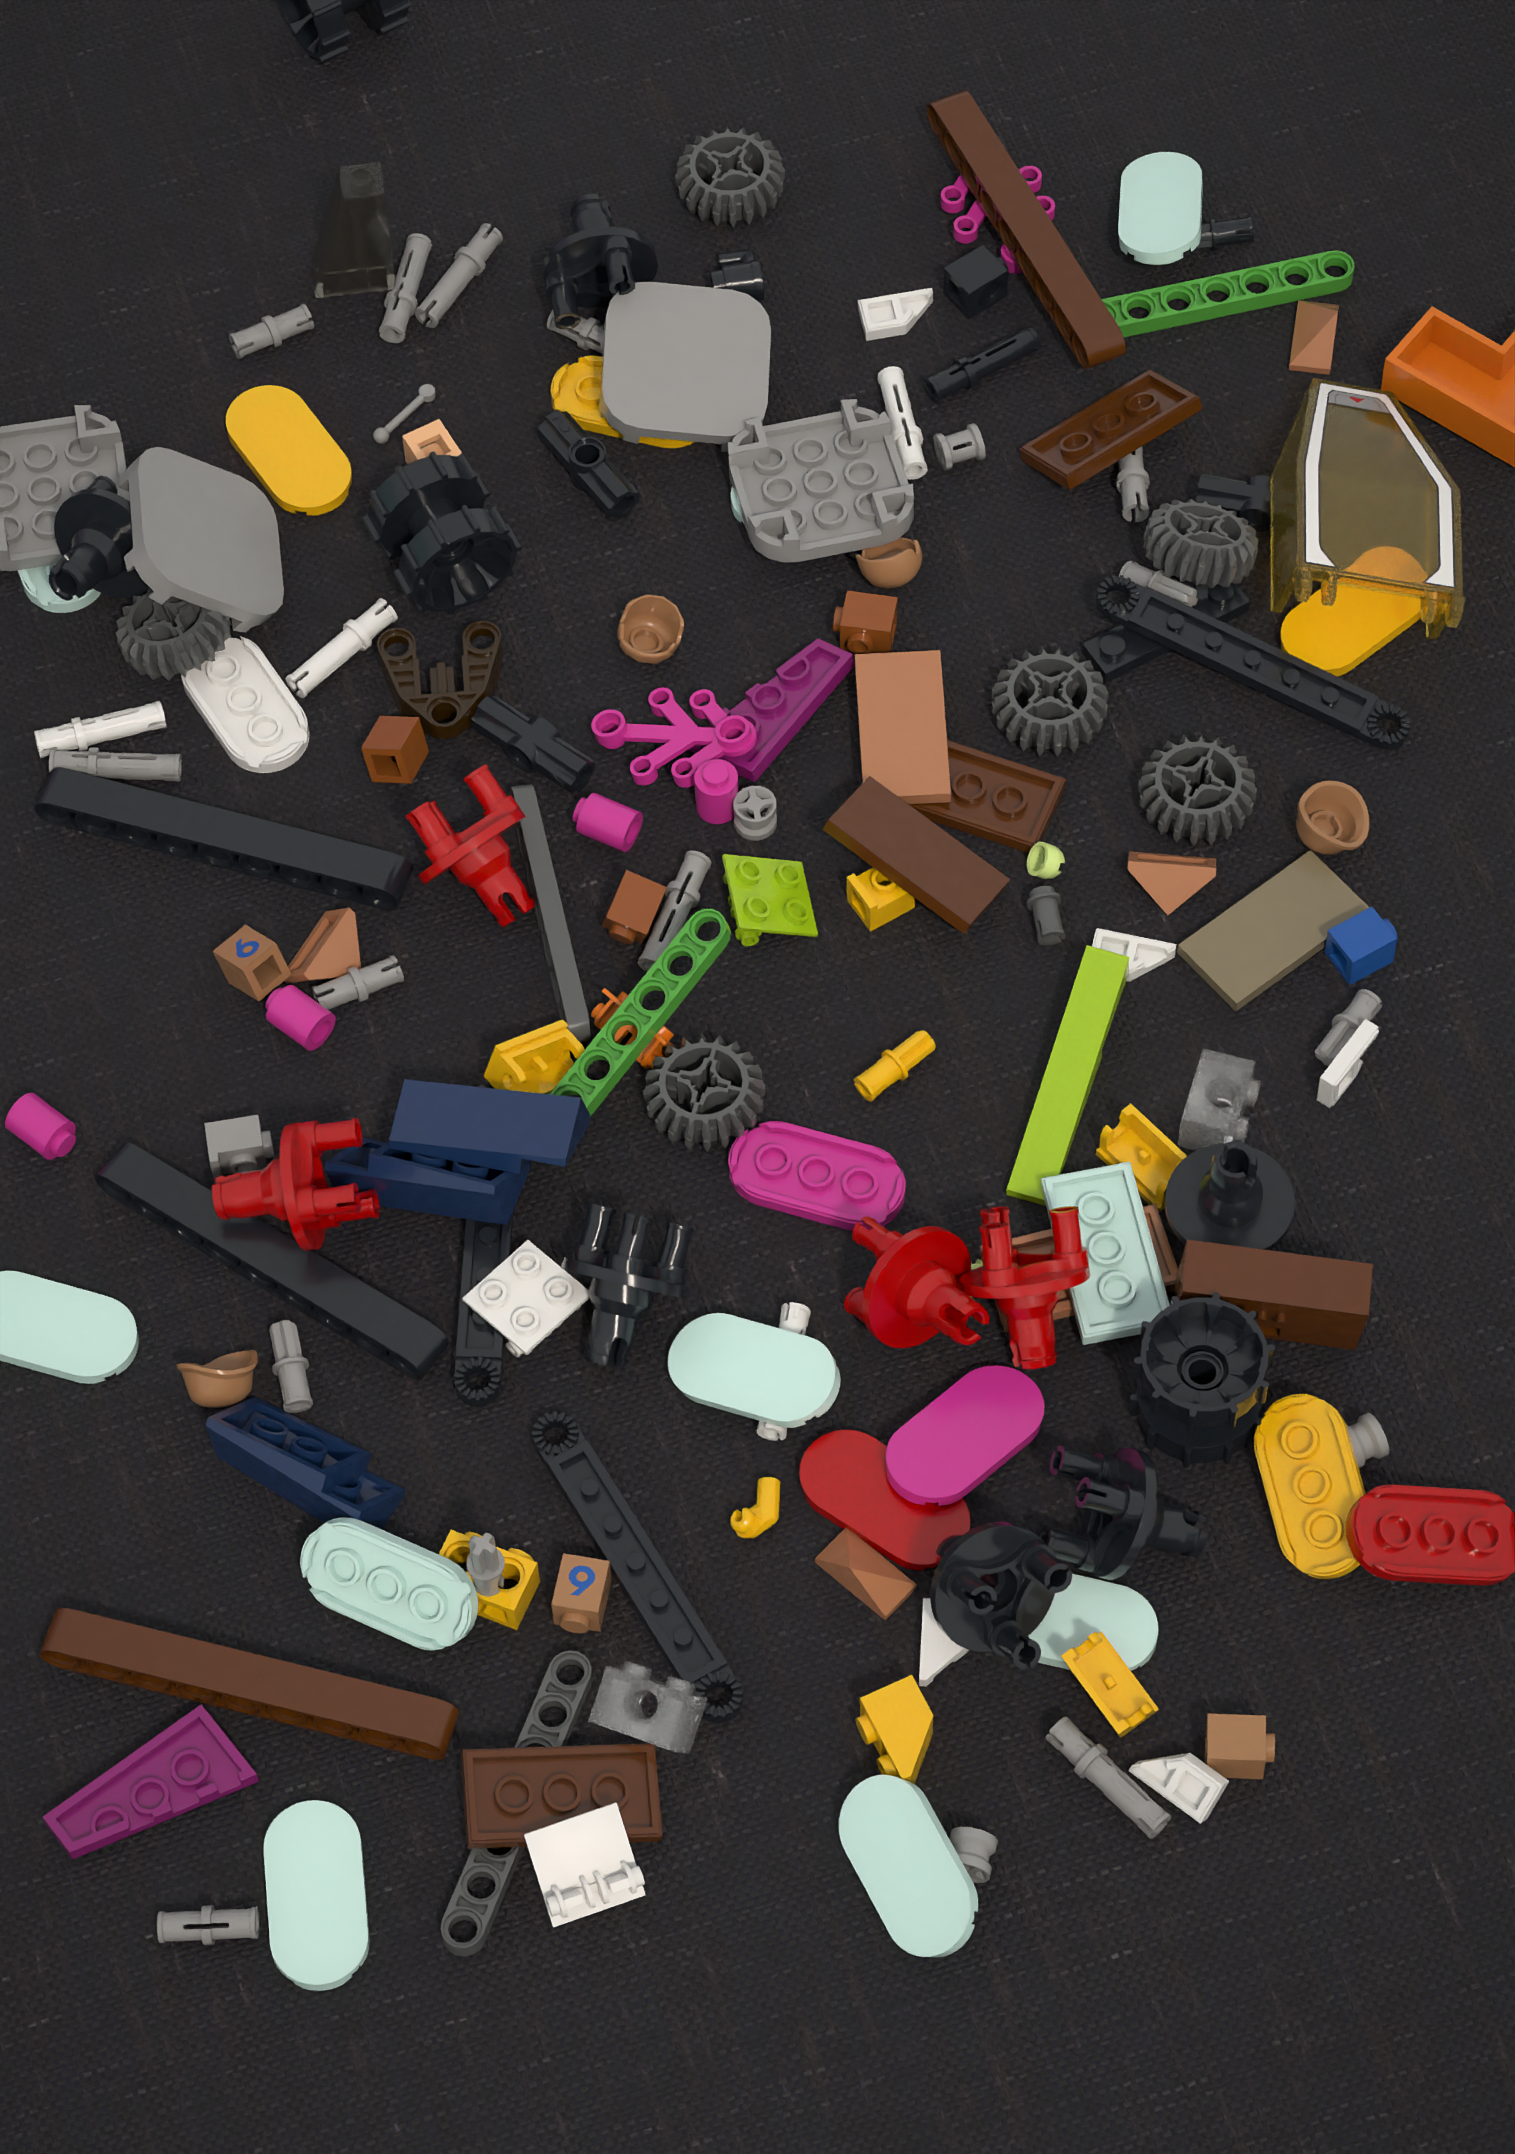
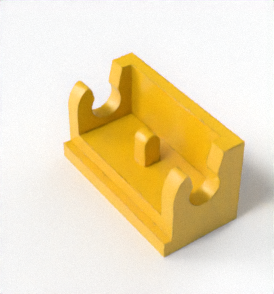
(534, 1060)
(1146, 1148)
(1110, 1683)

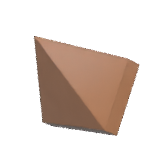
(1313, 337)
(1171, 877)
(328, 949)
(866, 1573)

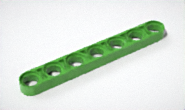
(1234, 285)
(646, 1021)

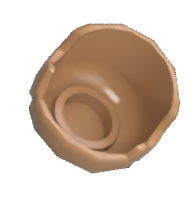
(891, 563)
(650, 629)

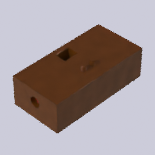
(1292, 1293)

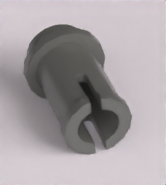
(1044, 904)

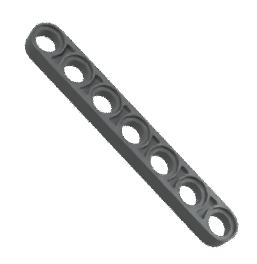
(550, 914)
(501, 1868)

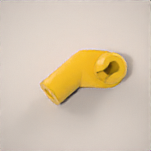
(761, 1515)

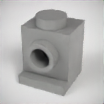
(237, 1145)

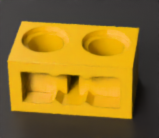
(509, 1604)

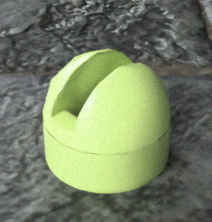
(1044, 860)

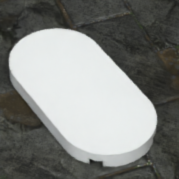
(249, 708)

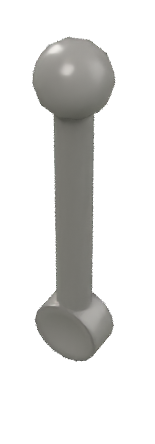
(426, 394)

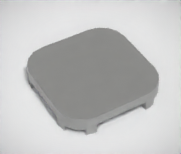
(684, 363)
(41, 470)
(820, 484)
(203, 537)

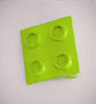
(768, 897)

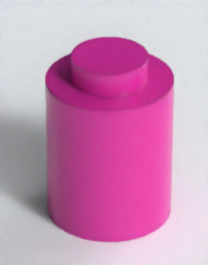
(715, 791)
(607, 821)
(299, 1017)
(41, 1126)

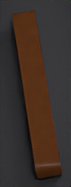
(1026, 230)
(249, 1683)

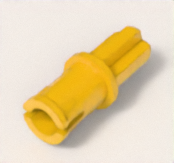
(894, 1065)

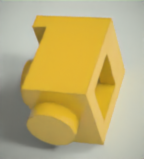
(877, 898)

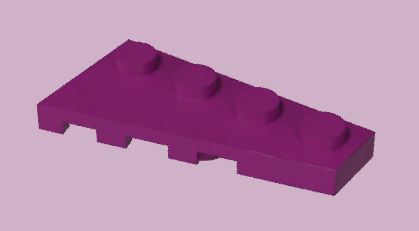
(787, 703)
(158, 1781)

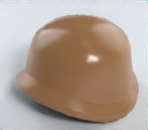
(1332, 818)
(221, 1380)

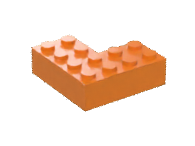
(1457, 381)

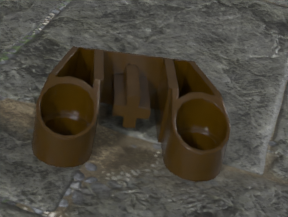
(404, 680)

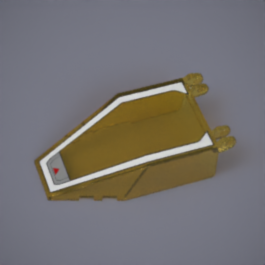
(1364, 506)

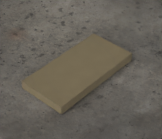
(1270, 930)

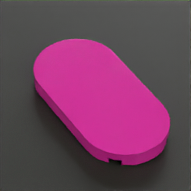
(816, 1175)
(964, 1435)

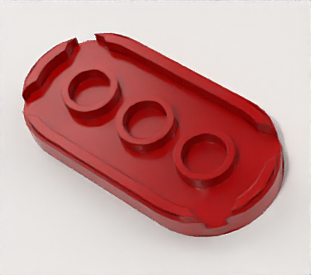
(849, 1486)
(1433, 1535)

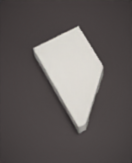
(893, 313)
(1143, 952)
(1346, 1064)
(936, 1647)
(1183, 1782)

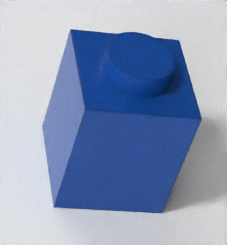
(1361, 945)

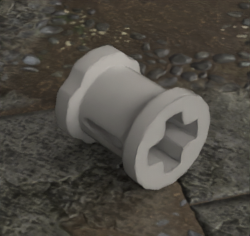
(974, 446)

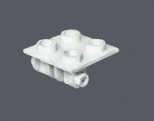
(526, 1298)
(584, 1864)

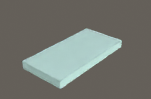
(1122, 1260)

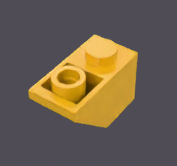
(899, 1727)

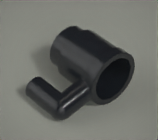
(740, 273)

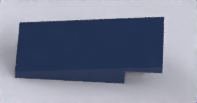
(487, 1125)
(428, 1182)
(302, 1463)

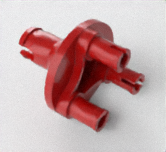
(479, 853)
(296, 1185)
(1027, 1283)
(914, 1286)

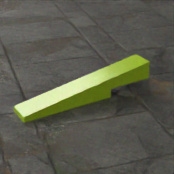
(1069, 1072)

